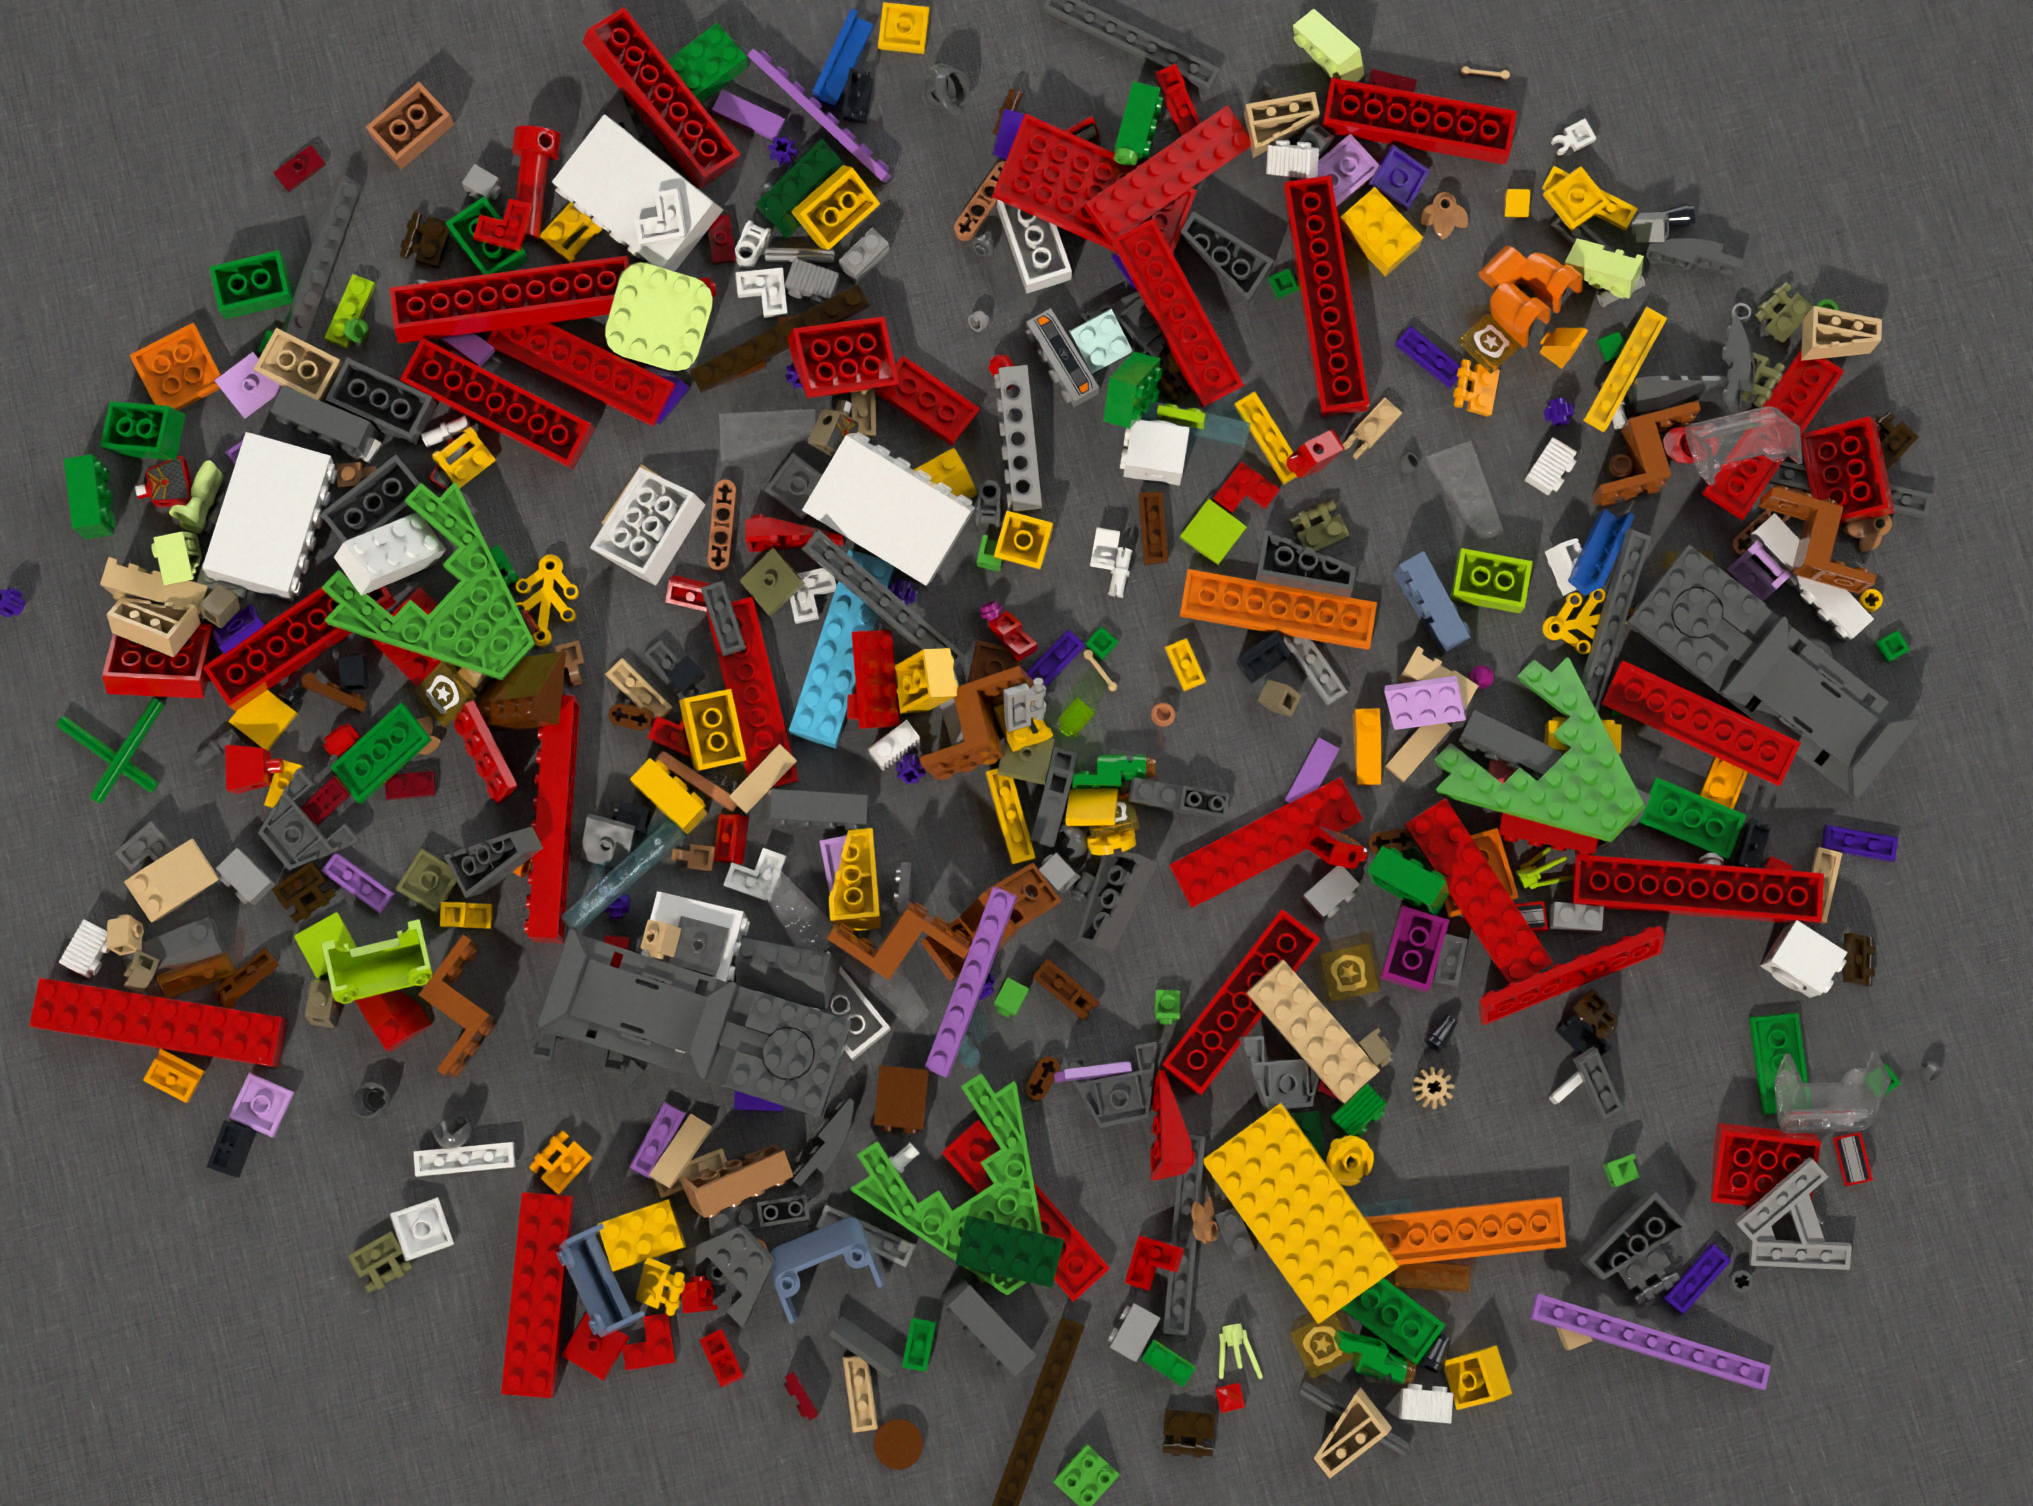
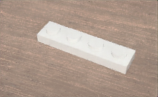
(464, 1159)

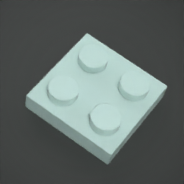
(1100, 341)

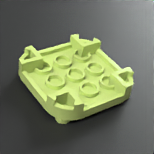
(658, 316)

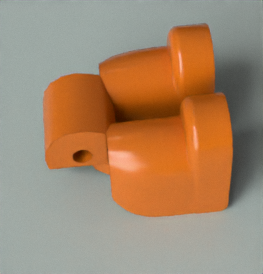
(1540, 273)

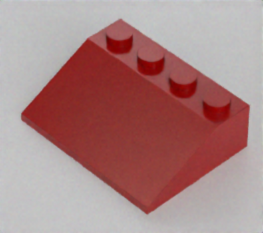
(843, 357)
(1849, 468)
(147, 672)
(1755, 1160)

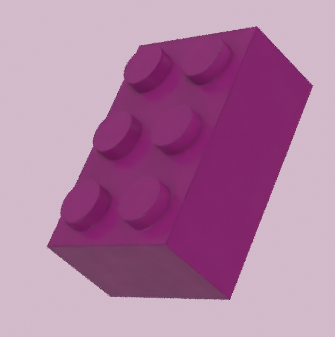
(1414, 949)

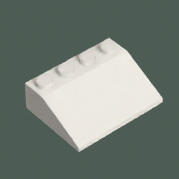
(648, 525)

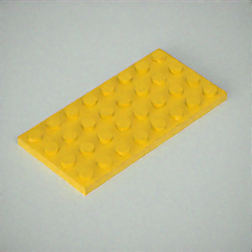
(1300, 1213)

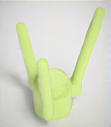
(1233, 1336)

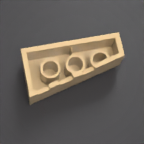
(138, 584)

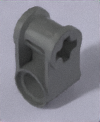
(988, 508)

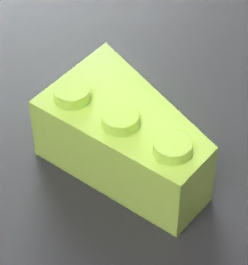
(1329, 47)
(177, 556)

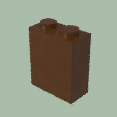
(901, 1099)

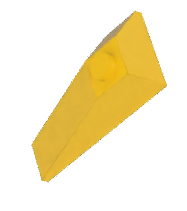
(855, 888)

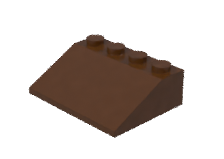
(527, 695)

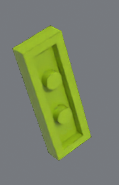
(351, 306)

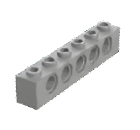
(1018, 377)

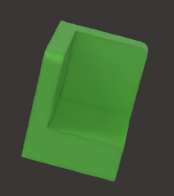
(986, 555)
(1621, 1170)

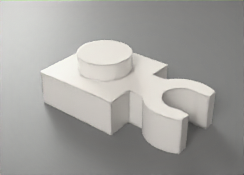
(1576, 136)

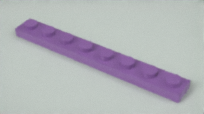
(814, 107)
(971, 981)

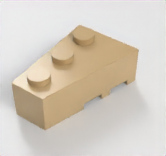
(1279, 119)
(1838, 334)
(154, 625)
(1422, 668)
(1353, 1434)

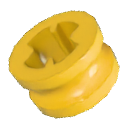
(1875, 594)

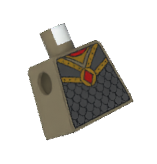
(832, 428)
(322, 1005)

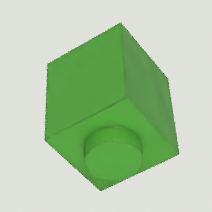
(1010, 998)

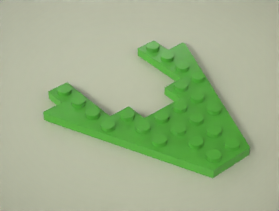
(471, 626)
(1580, 793)
(1006, 1202)

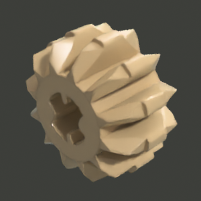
(1436, 1096)

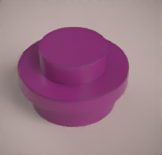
(990, 610)
(1482, 676)

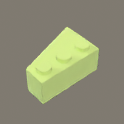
(1605, 268)

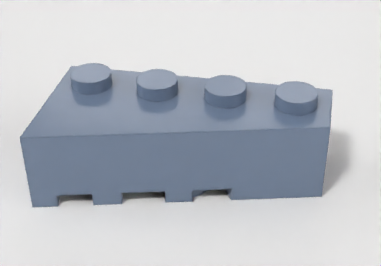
(1432, 603)

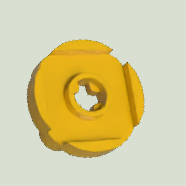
(1106, 844)
(1341, 1150)

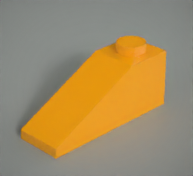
(1562, 344)
(1367, 746)

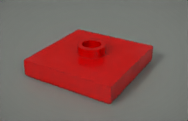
(594, 1352)

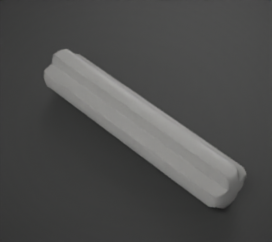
(805, 254)

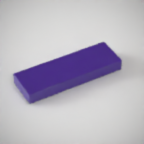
(1428, 356)
(1056, 658)
(1860, 843)
(1697, 1279)

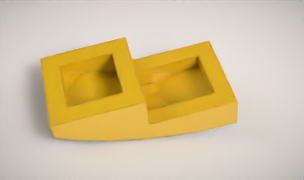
(466, 915)

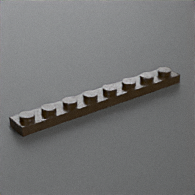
(775, 340)
(1039, 1413)

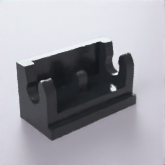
(857, 96)
(1263, 657)
(1752, 844)
(1582, 1036)
(231, 1149)

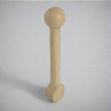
(1504, 75)
(1088, 654)

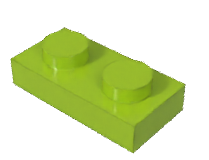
(1190, 418)

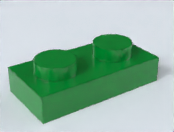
(919, 1344)

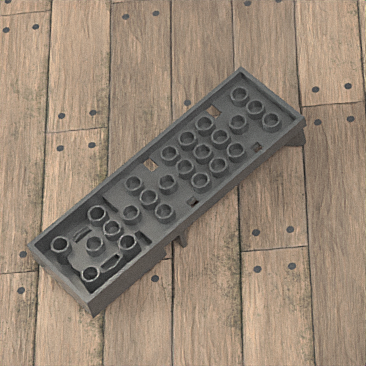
(1745, 652)
(727, 1035)

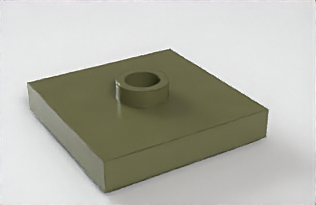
(772, 581)
(1027, 763)
(427, 881)

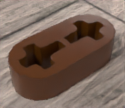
(632, 711)
(1389, 836)
(1036, 1075)

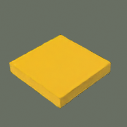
(903, 28)
(1576, 198)
(263, 719)
(1092, 807)

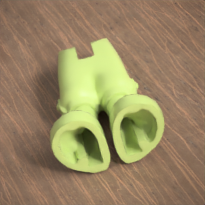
(203, 495)

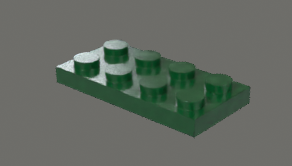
(796, 186)
(1009, 1251)

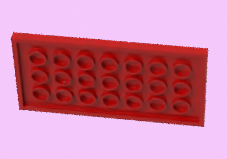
(1058, 172)

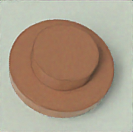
(1620, 466)
(1163, 714)

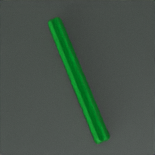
(126, 751)
(105, 753)

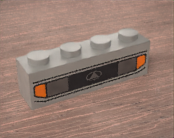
(1061, 357)

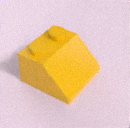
(952, 472)
(1023, 540)
(1477, 1377)

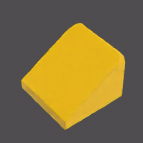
(1517, 203)

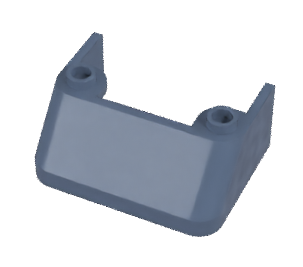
(842, 1237)
(596, 1283)

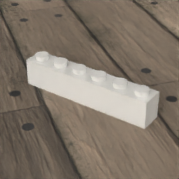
(1832, 603)

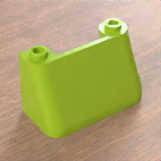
(378, 966)

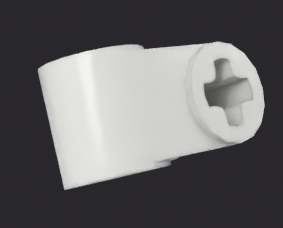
(752, 240)

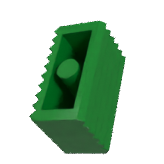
(1359, 1111)
(1168, 1363)

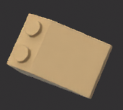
(298, 365)
(171, 880)

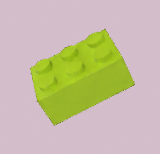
(1491, 580)

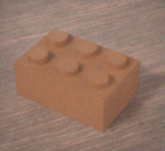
(410, 125)

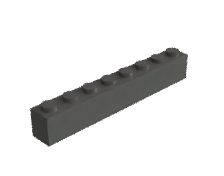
(1516, 749)

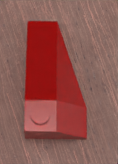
(770, 533)
(393, 1018)
(1172, 1144)

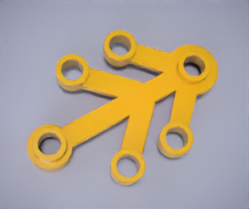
(547, 595)
(1582, 621)

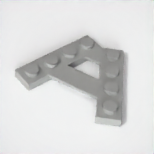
(1792, 1195)

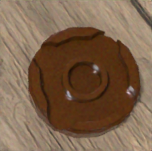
(898, 1444)

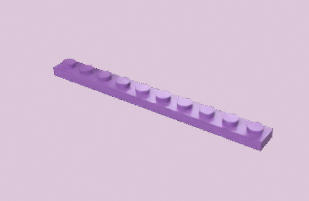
(1649, 1342)

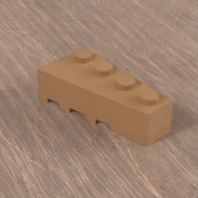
(737, 1180)

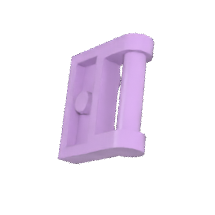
(1753, 576)

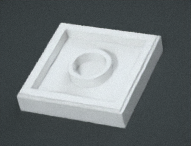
(421, 1229)

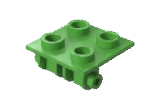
(1086, 1477)

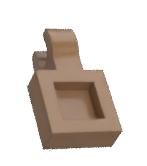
(352, 474)
(573, 660)
(698, 857)

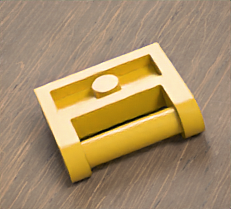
(565, 227)
(467, 465)
(1022, 737)

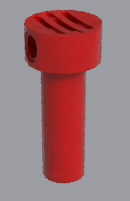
(536, 148)

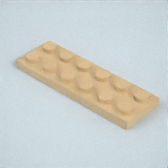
(1312, 1031)

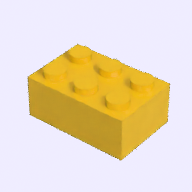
(835, 207)
(1380, 231)
(925, 680)
(712, 730)
(669, 795)
(642, 1235)

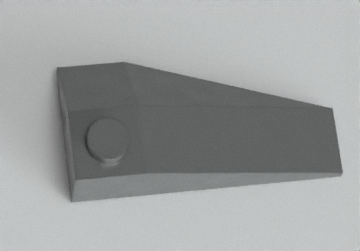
(1660, 393)
(183, 945)

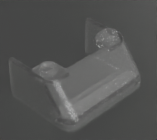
(1741, 437)
(1833, 1105)

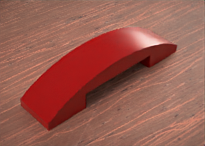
(1177, 99)

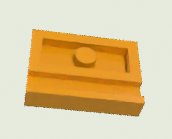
(1723, 783)
(174, 1076)

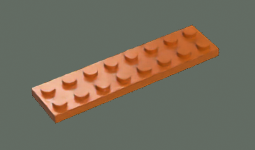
(1278, 609)
(1472, 1230)

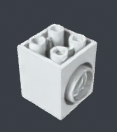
(1155, 451)
(1804, 960)

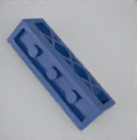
(843, 55)
(1599, 551)

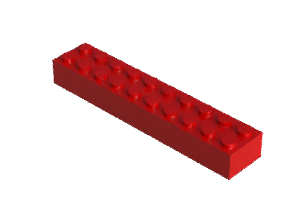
(1325, 296)
(505, 299)
(553, 825)
(1698, 889)
(158, 1022)

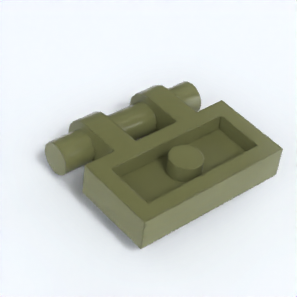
(1789, 318)
(1762, 370)
(1323, 534)
(377, 1254)

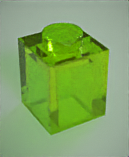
(1075, 718)

